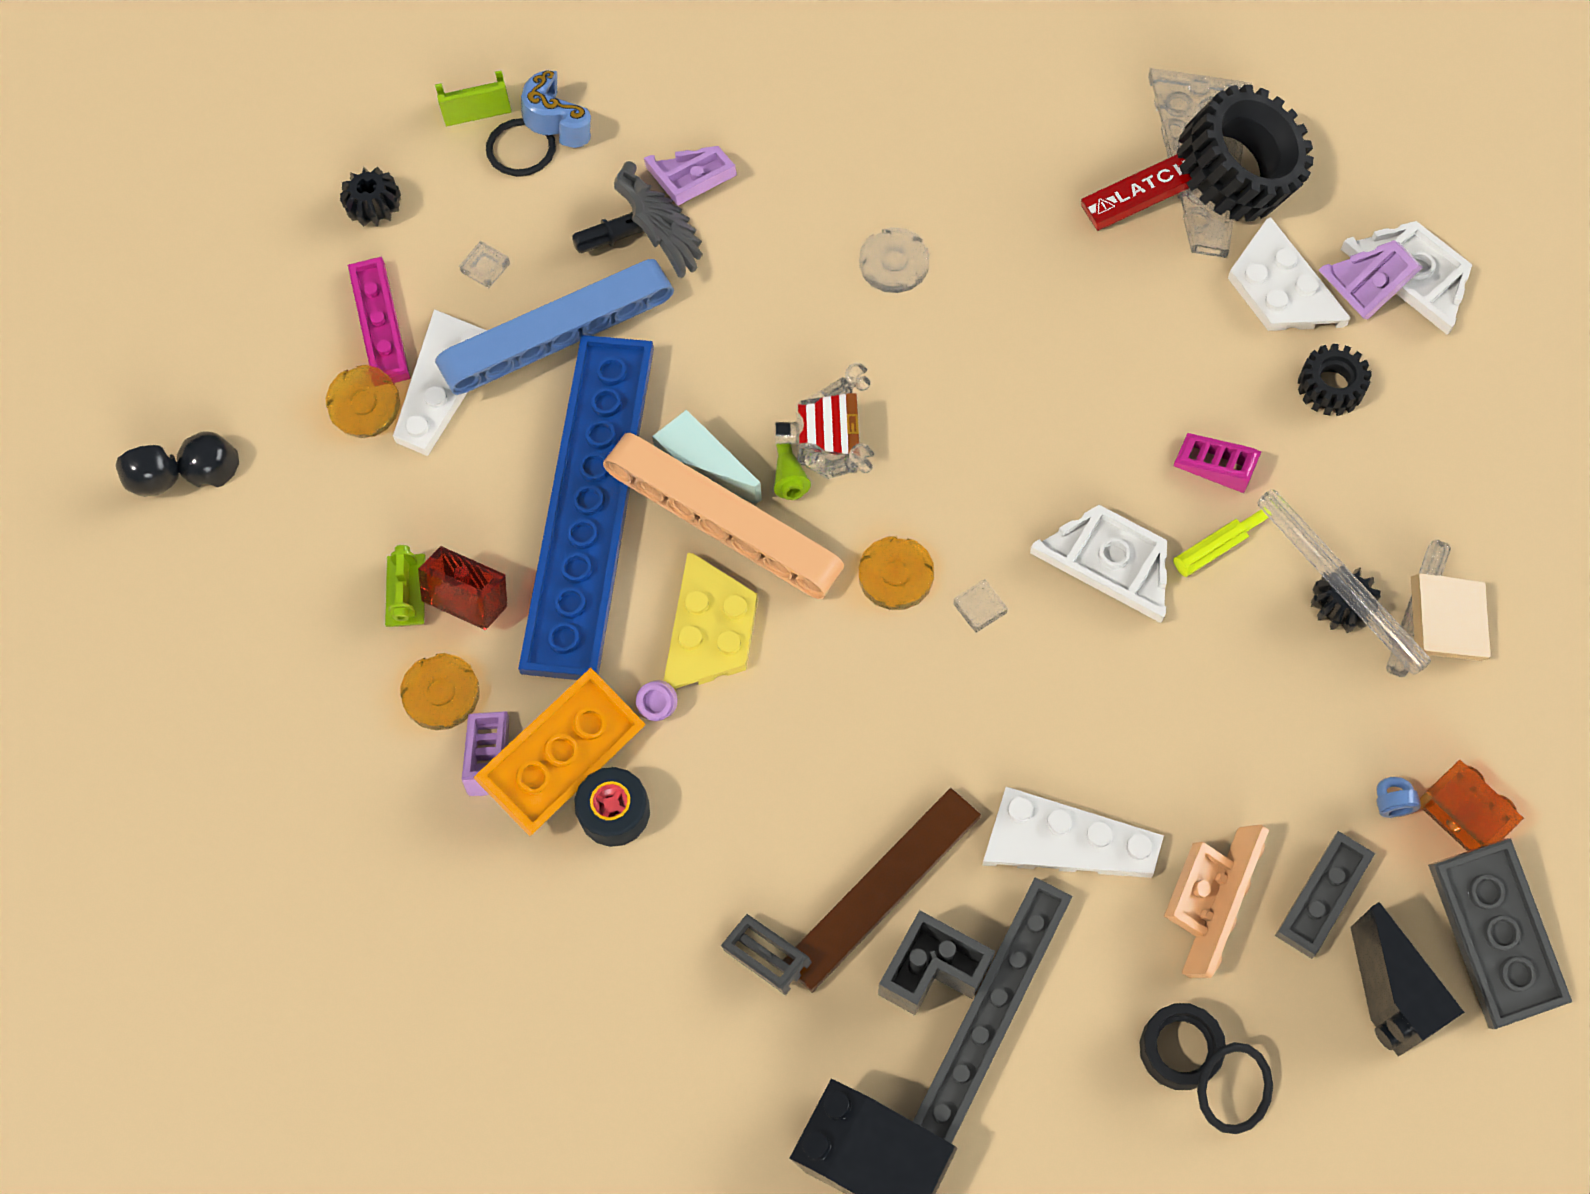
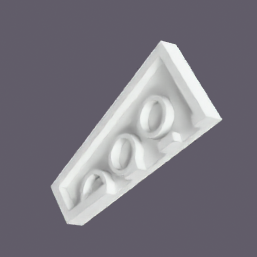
(429, 399)
(1061, 837)

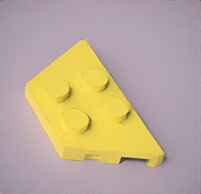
(709, 626)

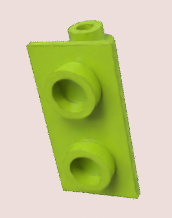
(403, 588)

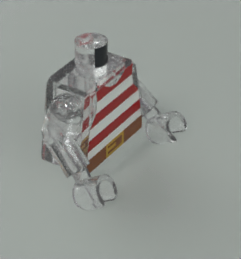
(828, 428)

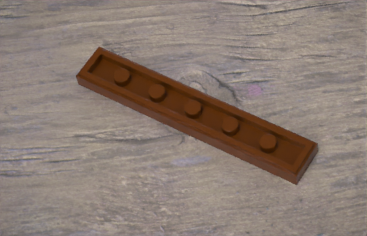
(884, 887)

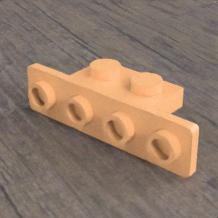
(1211, 895)

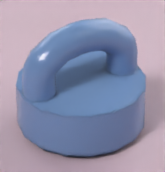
(1398, 802)

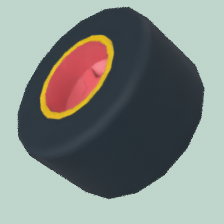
(611, 792)

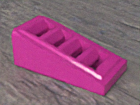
(1220, 449)

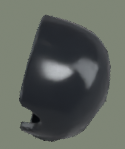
(207, 459)
(147, 470)

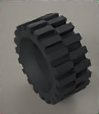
(1268, 135)

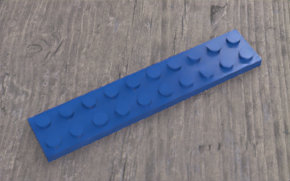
(585, 511)

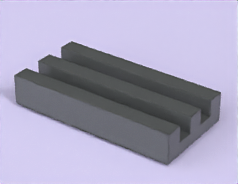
(791, 972)

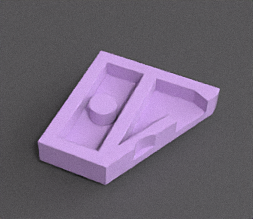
(691, 172)
(1372, 276)

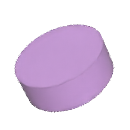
(656, 700)

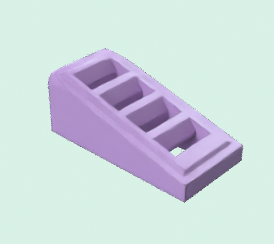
(472, 753)

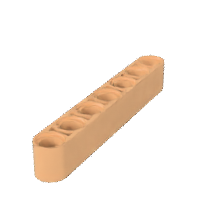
(724, 515)

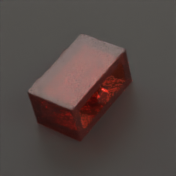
(463, 587)

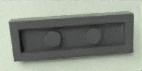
(1324, 894)

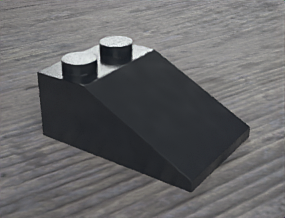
(1399, 986)
(869, 1147)

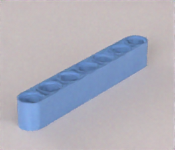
(553, 326)

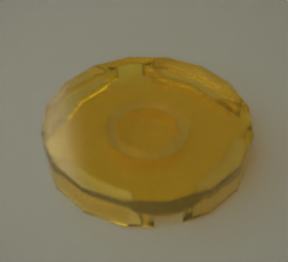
(362, 401)
(896, 573)
(439, 691)

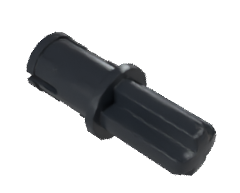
(605, 233)

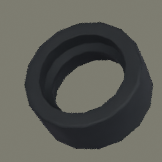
(1179, 1013)

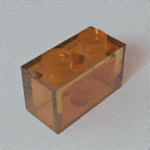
(1469, 808)

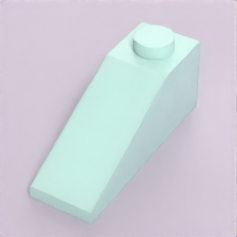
(697, 448)

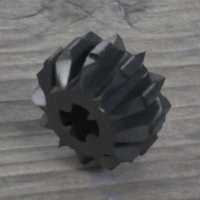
(370, 196)
(1335, 607)

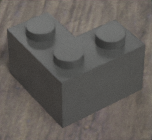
(931, 953)

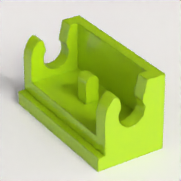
(474, 102)

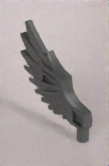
(660, 220)

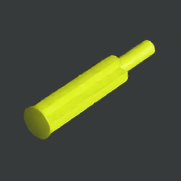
(1216, 544)

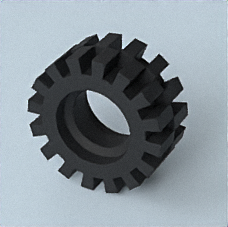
(1338, 362)

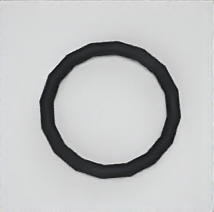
(517, 172)
(1203, 1081)

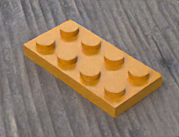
(559, 751)

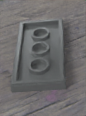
(1500, 933)

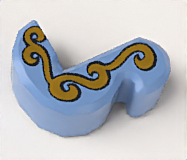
(552, 115)

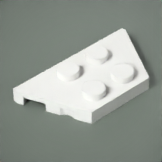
(1282, 284)
(1438, 285)
(1112, 558)

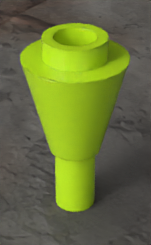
(790, 477)

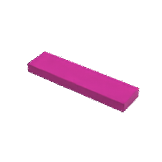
(378, 318)

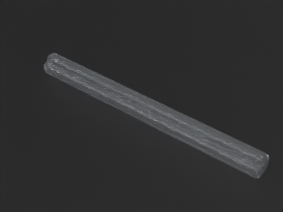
(1344, 582)

